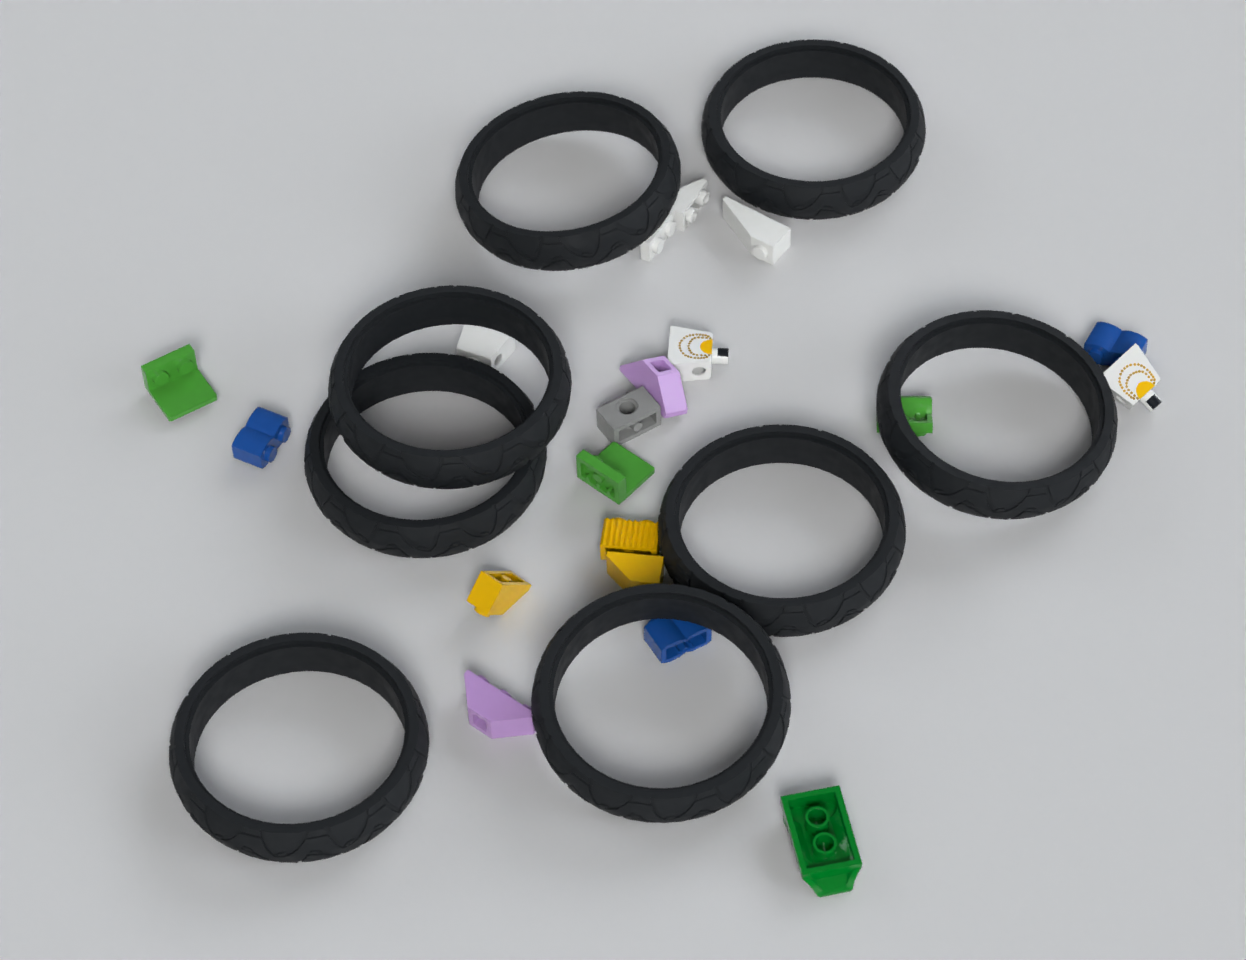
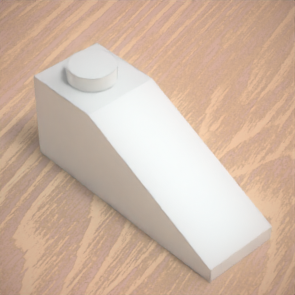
(758, 233)

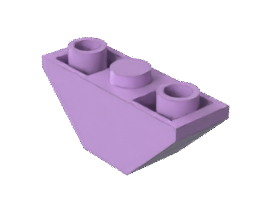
(660, 381)
(495, 710)

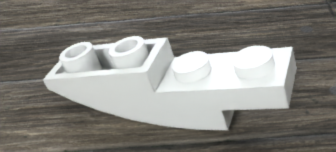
(684, 211)

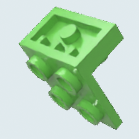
(177, 383)
(613, 471)

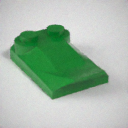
(822, 839)

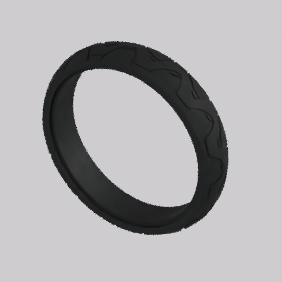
(813, 60)
(583, 245)
(445, 307)
(1017, 335)
(798, 446)
(432, 536)
(647, 603)
(285, 655)

